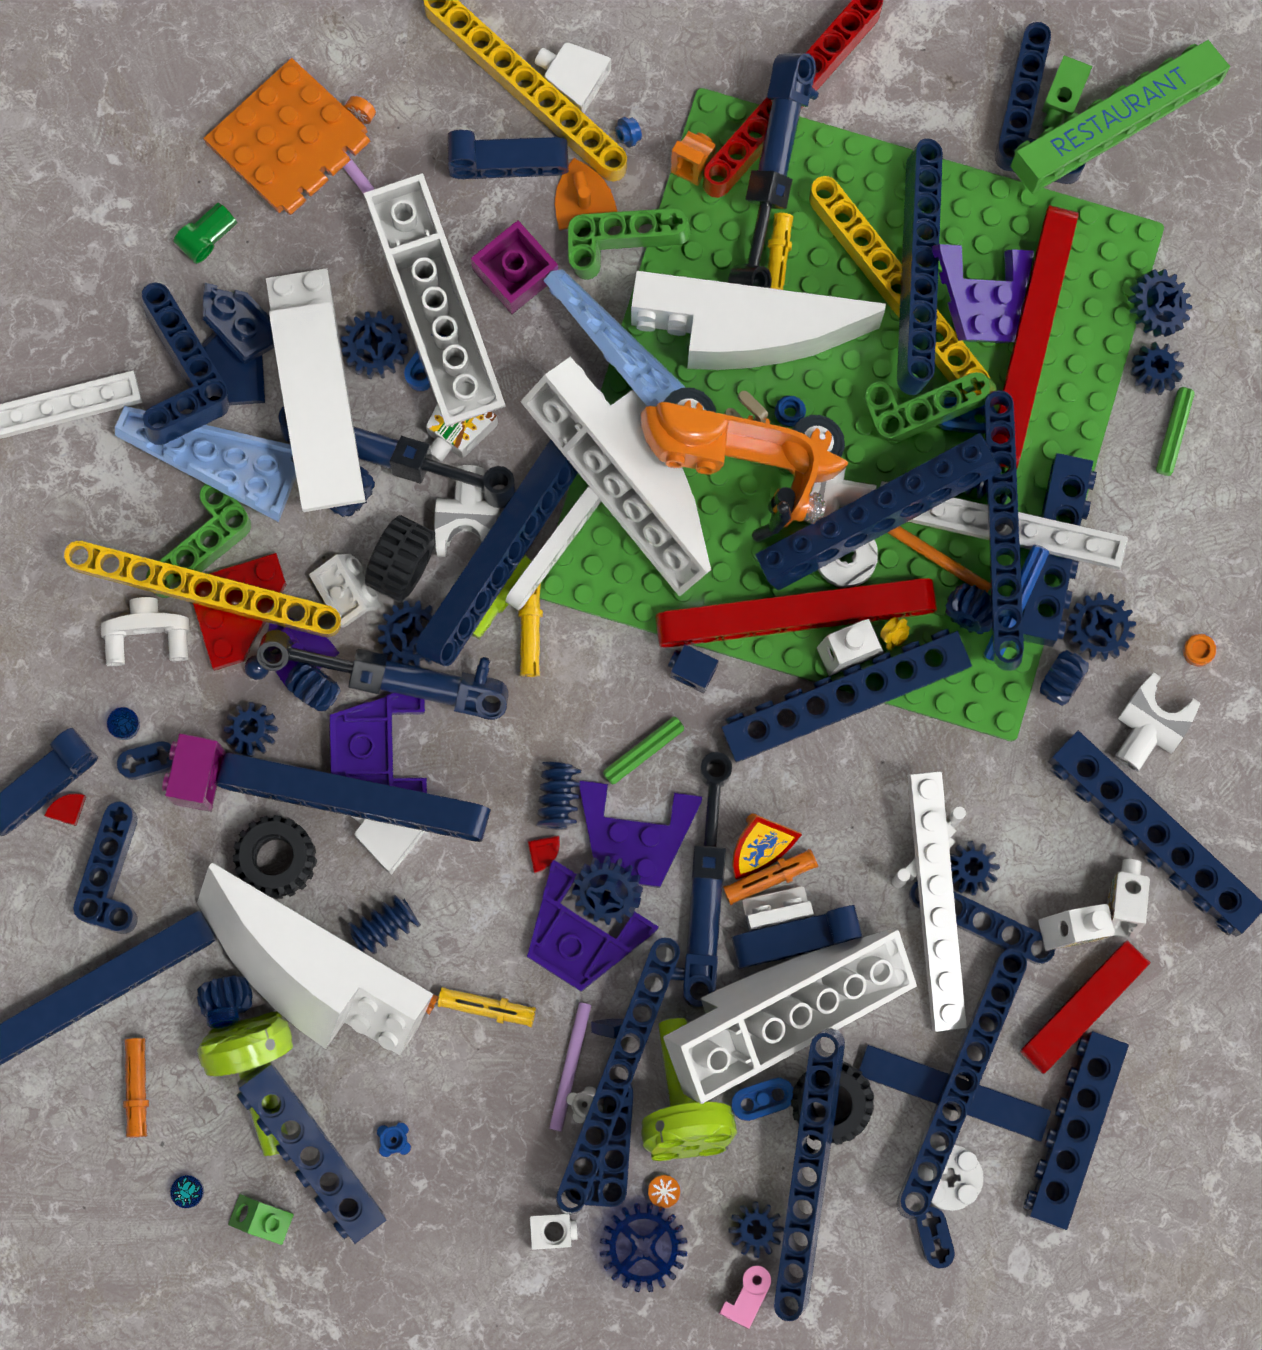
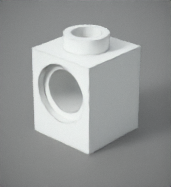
(538, 1236)

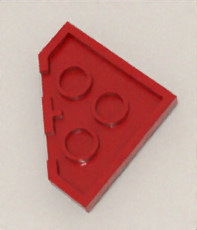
(232, 635)

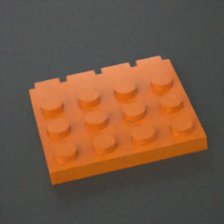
(288, 137)

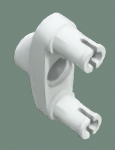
(145, 620)

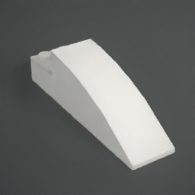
(433, 300)
(745, 323)
(314, 390)
(618, 465)
(307, 970)
(783, 1009)

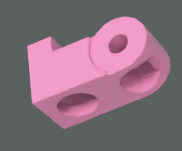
(754, 1288)

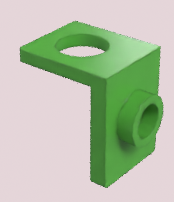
(261, 1220)

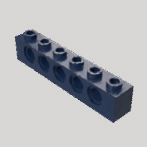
(1079, 474)
(1111, 1056)
(352, 1224)

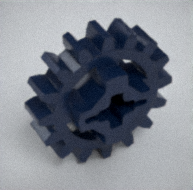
(1160, 303)
(363, 348)
(397, 631)
(1106, 638)
(623, 889)

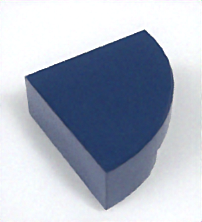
(606, 1027)

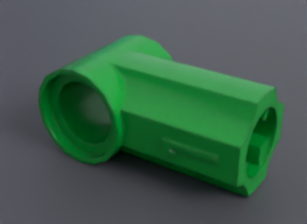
(199, 238)

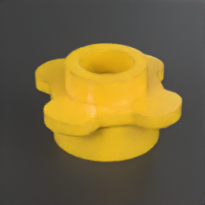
(895, 632)

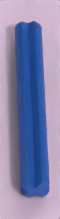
(1029, 576)

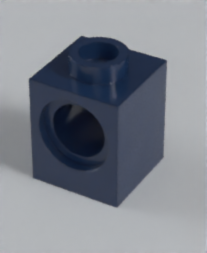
(692, 668)

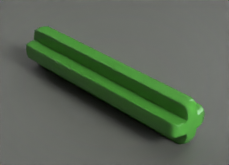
(1175, 431)
(643, 750)

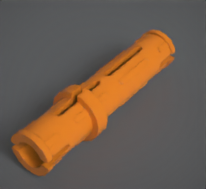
(804, 862)
(135, 1088)

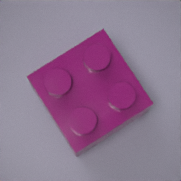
(513, 266)
(193, 772)

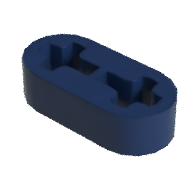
(145, 753)
(943, 1237)

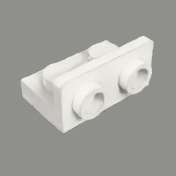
(344, 587)
(777, 908)

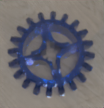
(664, 1268)

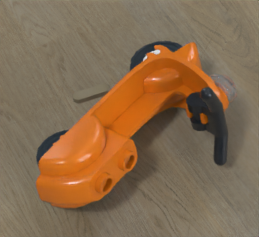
(692, 435)

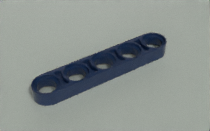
(994, 932)

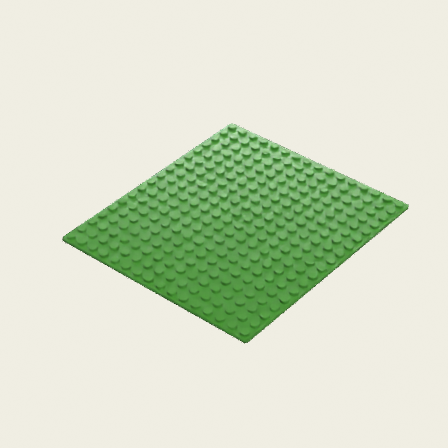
(1072, 406)

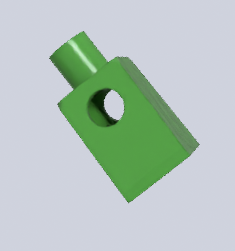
(1067, 85)

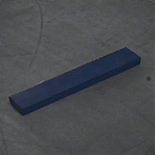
(928, 1083)

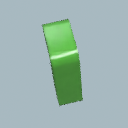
(627, 238)
(934, 401)
(217, 526)

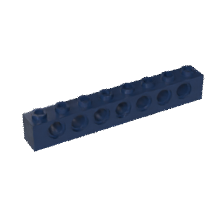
(878, 512)
(953, 661)
(1245, 905)

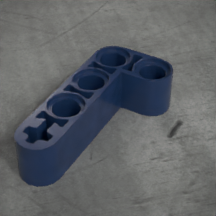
(505, 157)
(45, 779)
(113, 866)
(796, 937)
(607, 1174)

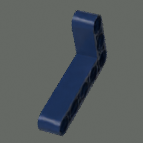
(1024, 110)
(188, 364)

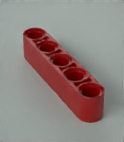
(1084, 1007)

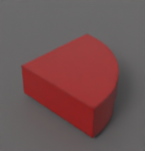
(66, 809)
(544, 852)

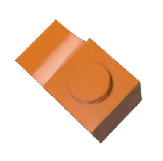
(692, 156)

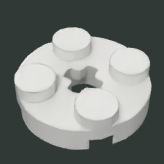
(854, 573)
(966, 1189)

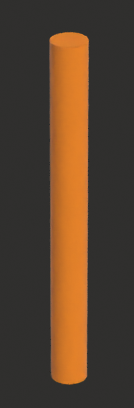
(939, 558)

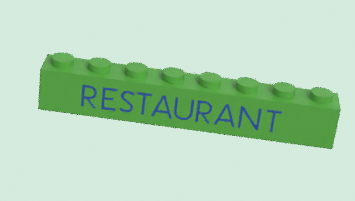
(1119, 116)

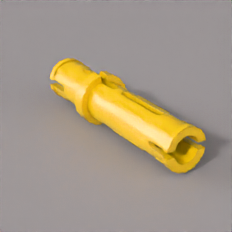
(779, 248)
(530, 635)
(524, 1016)

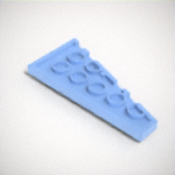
(635, 364)
(233, 462)

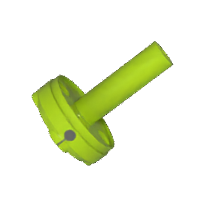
(241, 1051)
(686, 1126)

